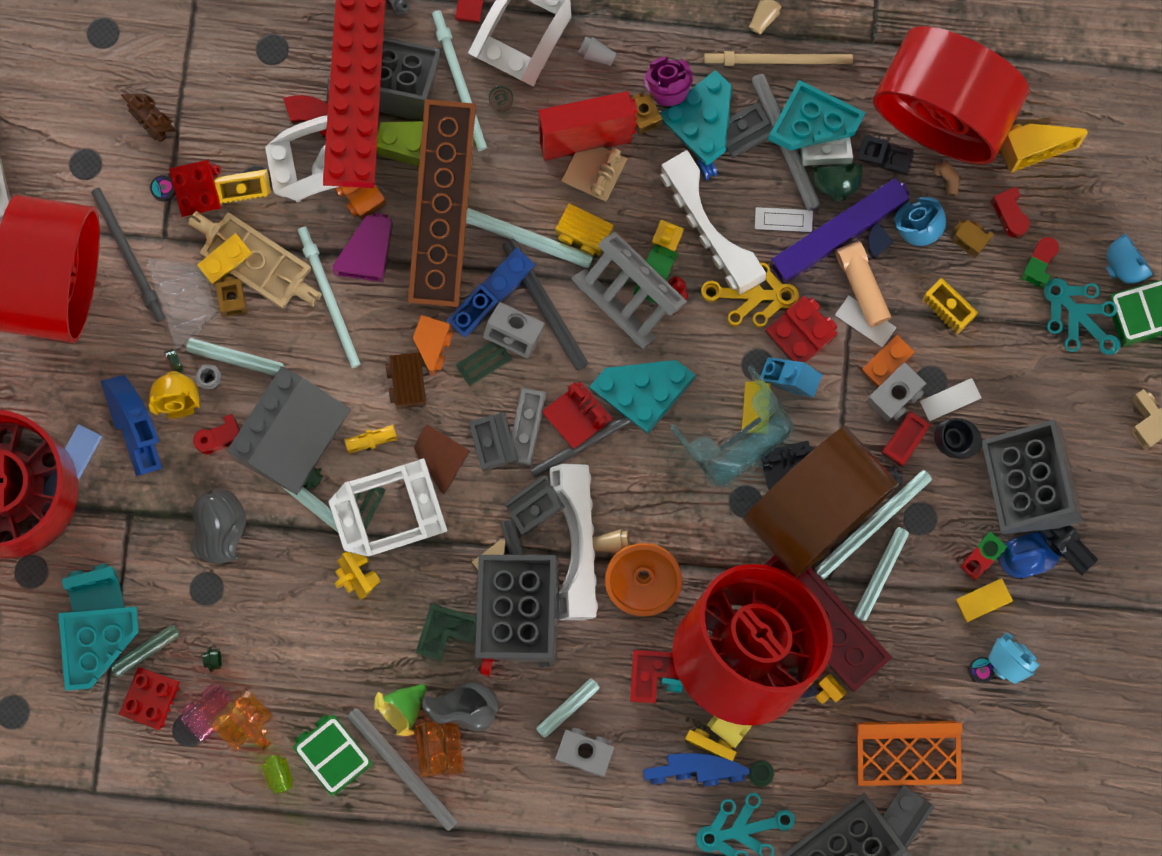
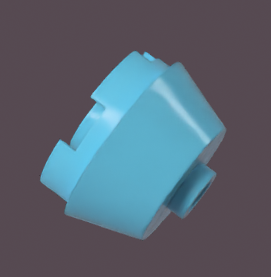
(1012, 659)

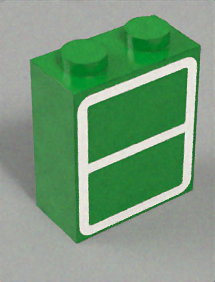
(1138, 313)
(332, 754)

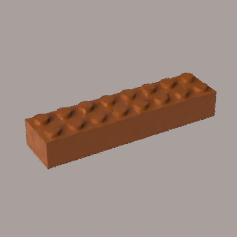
(442, 203)

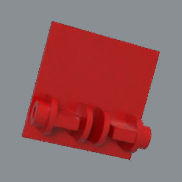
(196, 187)
(577, 415)
(149, 698)

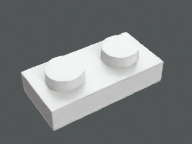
(828, 153)

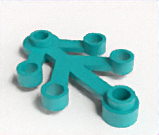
(1078, 313)
(740, 830)

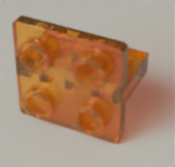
(242, 720)
(439, 749)

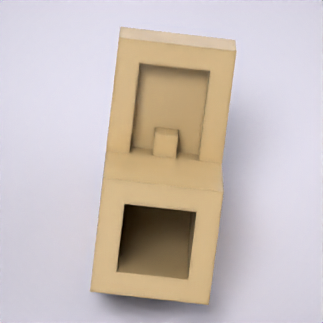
(1149, 430)

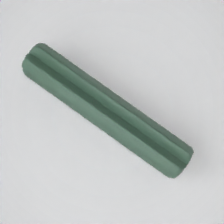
(145, 650)

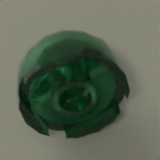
(838, 179)

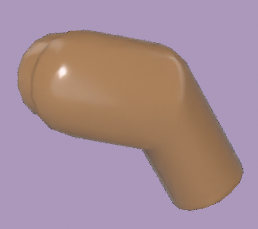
(950, 175)

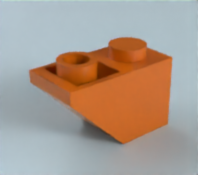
(430, 340)

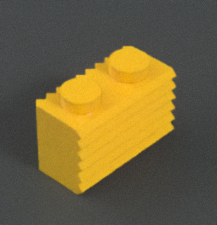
(243, 186)
(583, 229)
(949, 306)

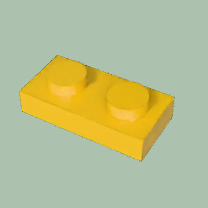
(224, 258)
(700, 739)

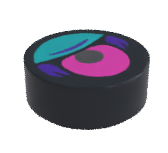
(162, 188)
(981, 670)

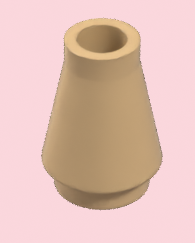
(764, 15)
(611, 542)

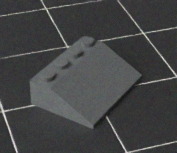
(406, 77)
(288, 430)
(1032, 479)
(517, 608)
(852, 831)

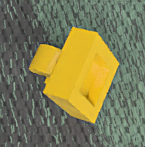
(667, 235)
(831, 688)

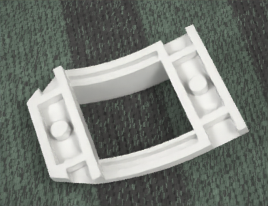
(508, 58)
(282, 163)
(423, 499)

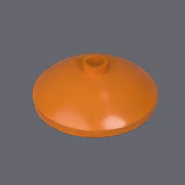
(639, 593)

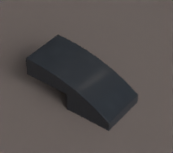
(885, 155)

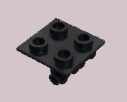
(782, 460)

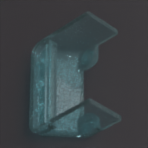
(747, 446)

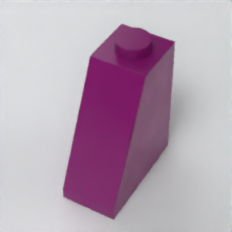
(367, 250)

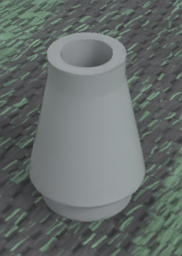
(595, 51)
(206, 372)

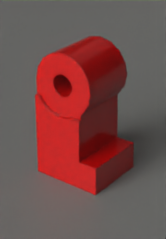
(1009, 213)
(217, 438)

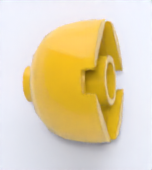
(174, 395)

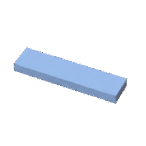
(80, 448)

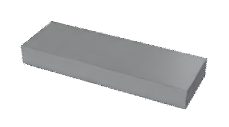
(527, 424)

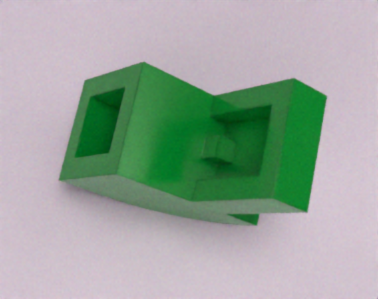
(662, 261)

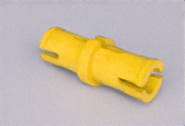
(370, 439)

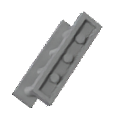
(644, 275)

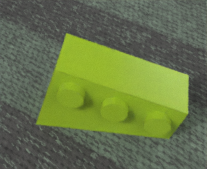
(400, 141)

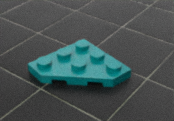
(702, 118)
(814, 119)
(643, 390)
(93, 642)

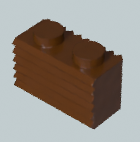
(407, 380)

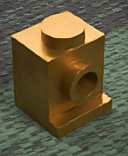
(649, 120)
(971, 237)
(229, 286)

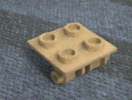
(595, 171)

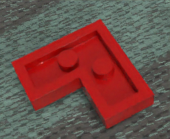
(646, 669)

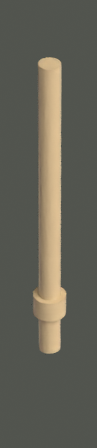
(730, 58)

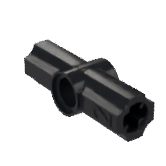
(1067, 543)

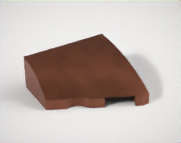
(441, 455)

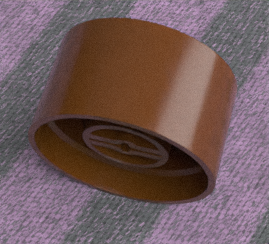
(820, 501)

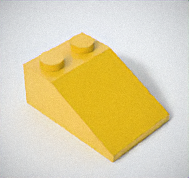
(1038, 142)

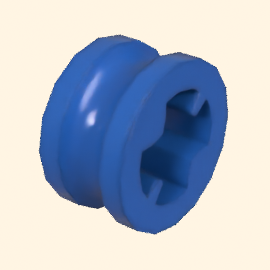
(706, 171)

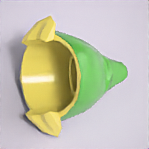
(401, 707)

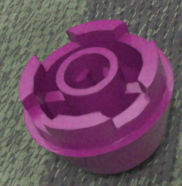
(668, 81)

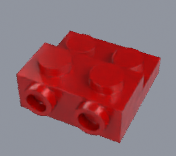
(802, 330)

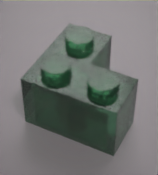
(441, 626)

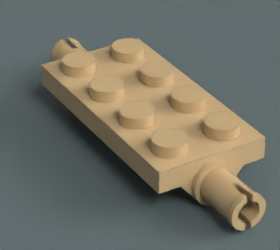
(268, 270)

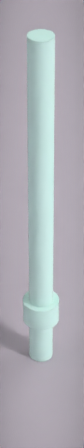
(444, 36)
(311, 252)

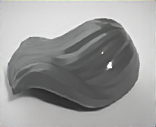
(218, 525)
(467, 705)

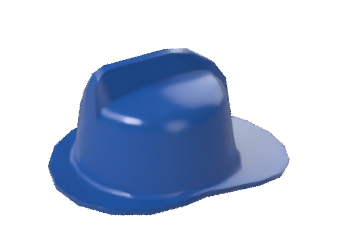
(1027, 556)

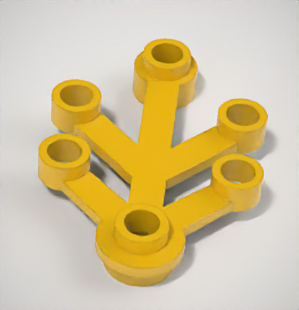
(755, 296)

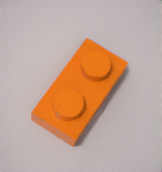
(887, 361)

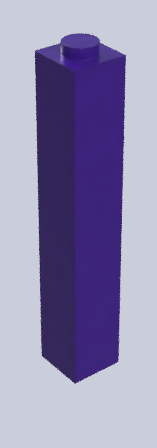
(839, 230)

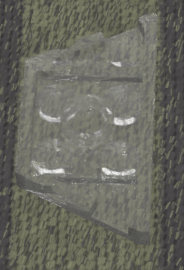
(183, 297)

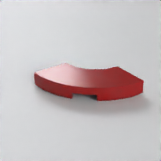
(305, 108)

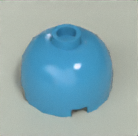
(921, 222)
(1127, 262)

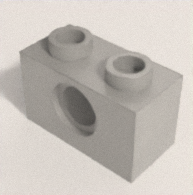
(513, 330)
(903, 379)
(568, 752)

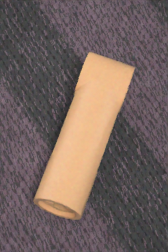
(855, 264)

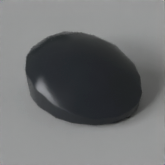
(958, 438)

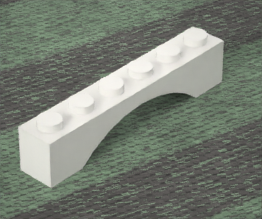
(739, 264)
(577, 593)

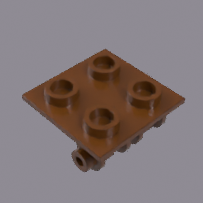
(143, 109)

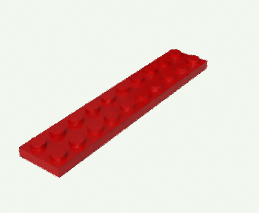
(354, 94)

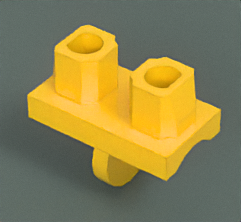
(352, 577)

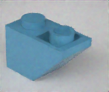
(791, 376)

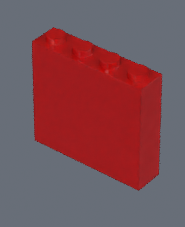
(587, 125)

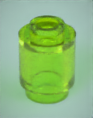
(277, 774)

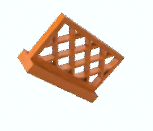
(903, 730)

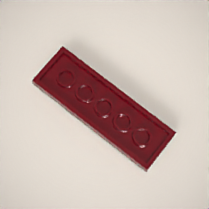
(854, 650)

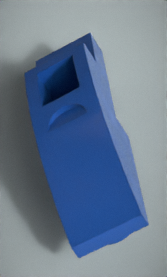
(495, 289)
(134, 421)
(706, 767)

